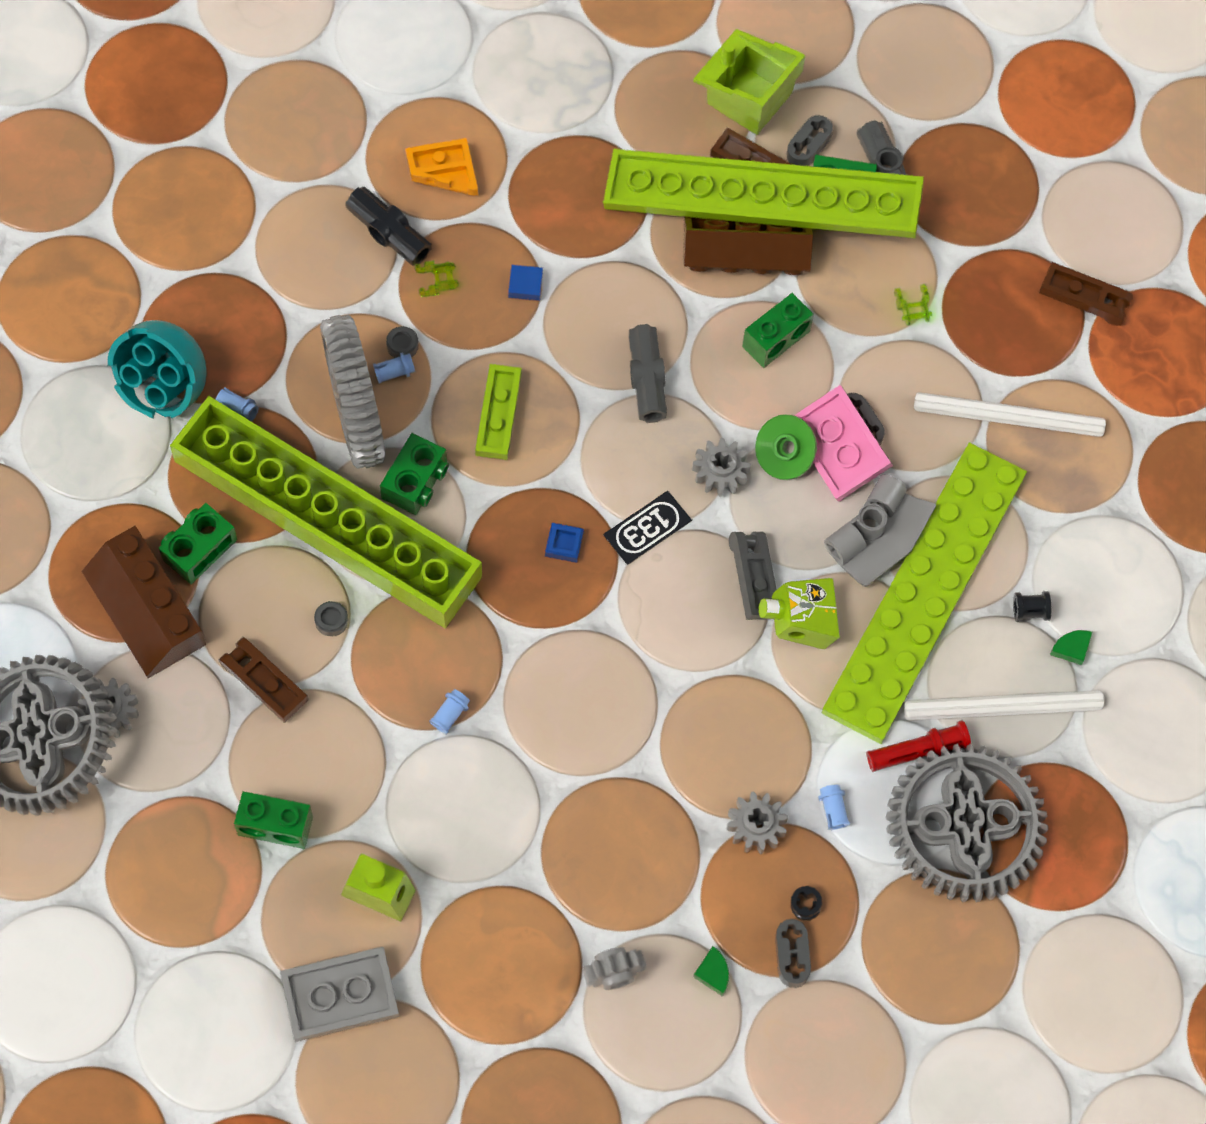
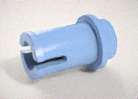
(394, 368)
(240, 405)
(450, 711)
(834, 806)

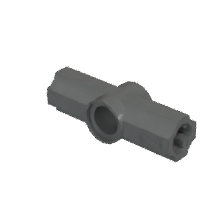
(880, 148)
(647, 373)

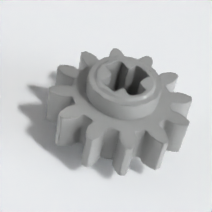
(718, 476)
(122, 704)
(748, 830)
(614, 968)

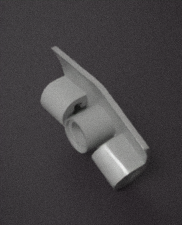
(874, 550)

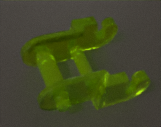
(430, 266)
(902, 305)

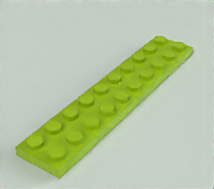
(764, 193)
(924, 594)

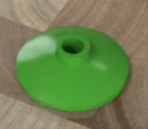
(772, 447)

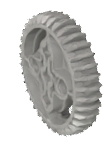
(353, 391)
(41, 736)
(973, 808)

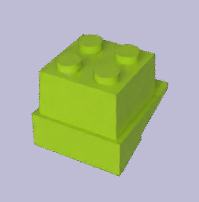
(750, 79)

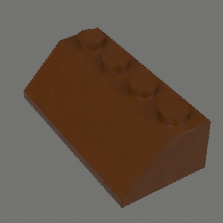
(746, 246)
(143, 602)

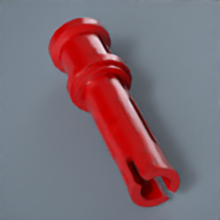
(919, 747)

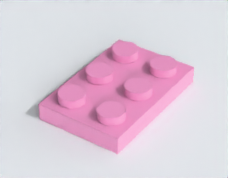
(845, 445)

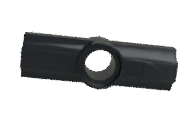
(388, 226)

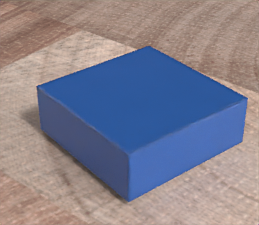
(525, 282)
(564, 542)

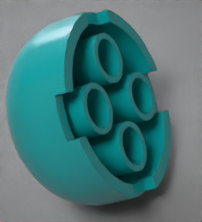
(168, 356)

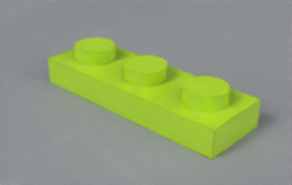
(498, 411)

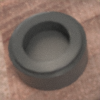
(402, 340)
(331, 618)

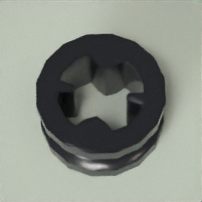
(804, 913)

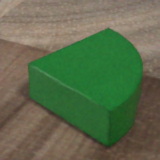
(1072, 646)
(713, 971)

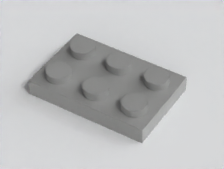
(339, 994)

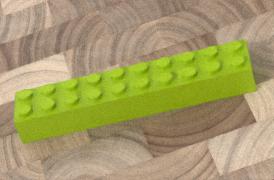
(327, 511)

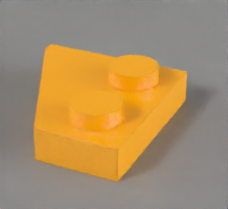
(443, 166)

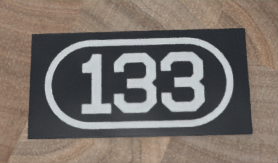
(647, 527)

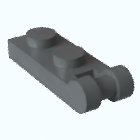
(753, 570)

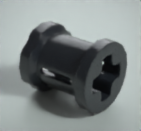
(1032, 606)

